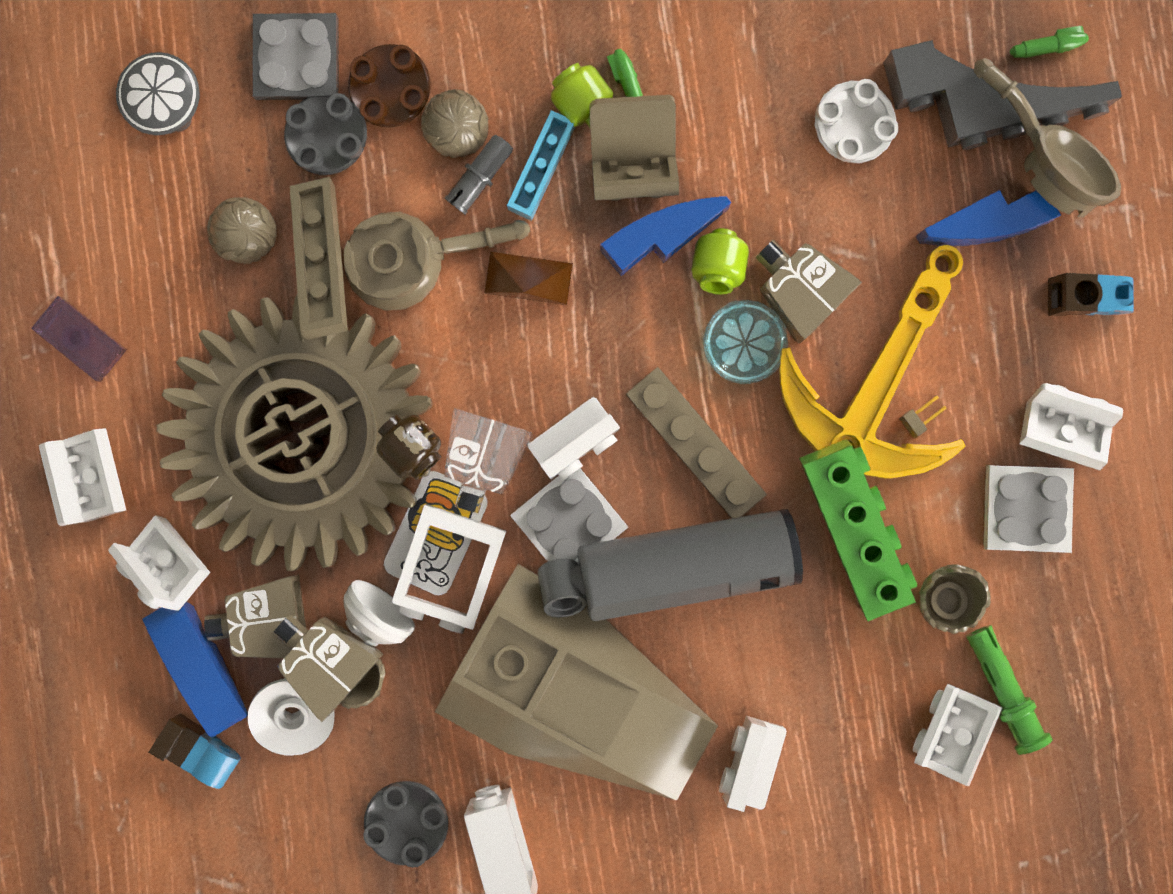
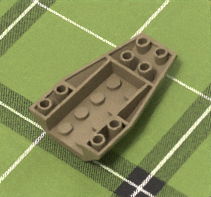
(574, 696)

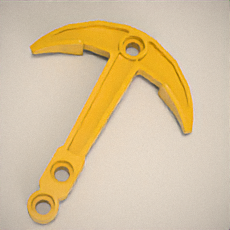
(874, 395)

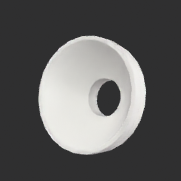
(374, 616)

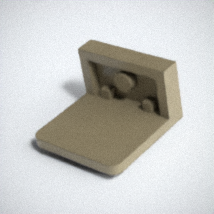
(634, 147)

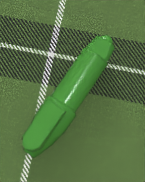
(1062, 41)
(624, 73)

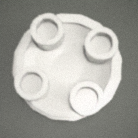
(855, 121)

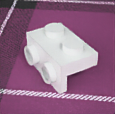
(1069, 425)
(573, 437)
(82, 477)
(160, 565)
(956, 734)
(754, 764)

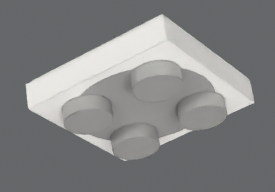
(1028, 508)
(567, 517)

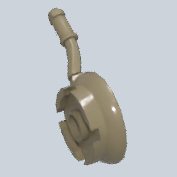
(1066, 165)
(398, 259)

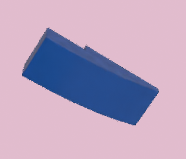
(990, 221)
(662, 232)
(196, 667)

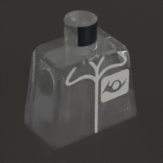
(482, 456)

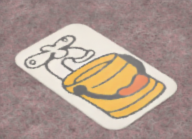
(442, 549)

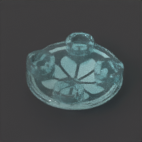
(745, 341)

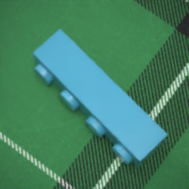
(541, 166)

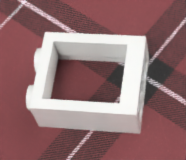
(461, 525)
(499, 842)

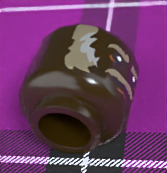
(408, 446)

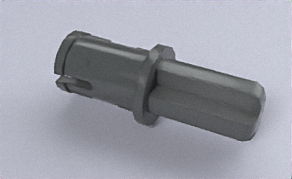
(479, 174)

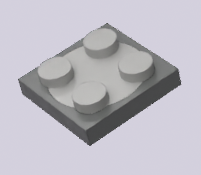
(295, 55)

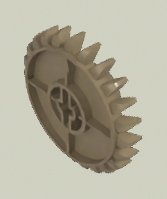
(228, 439)

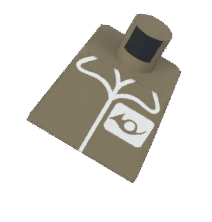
(804, 287)
(255, 615)
(323, 662)

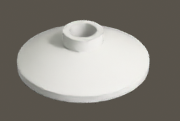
(286, 731)

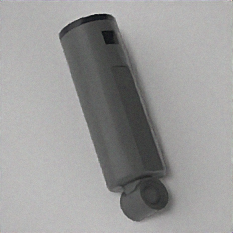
(675, 567)

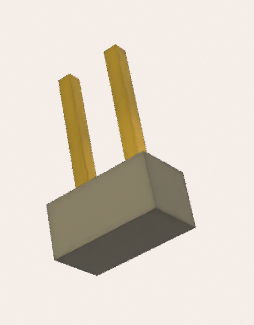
(913, 422)

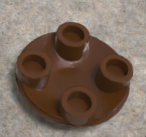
(389, 85)

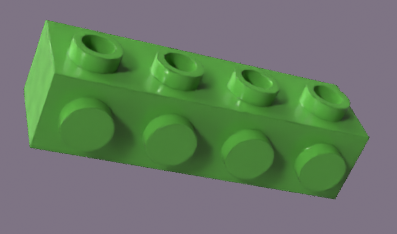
(858, 529)

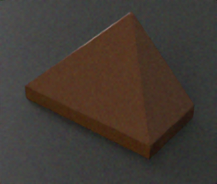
(528, 278)

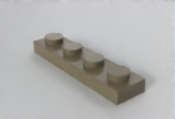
(318, 259)
(696, 444)

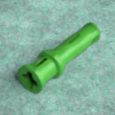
(1016, 708)

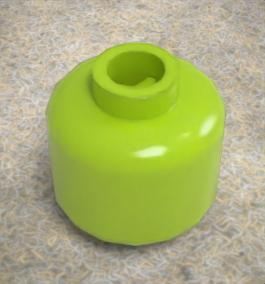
(575, 91)
(720, 261)

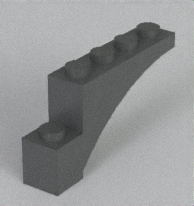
(972, 108)

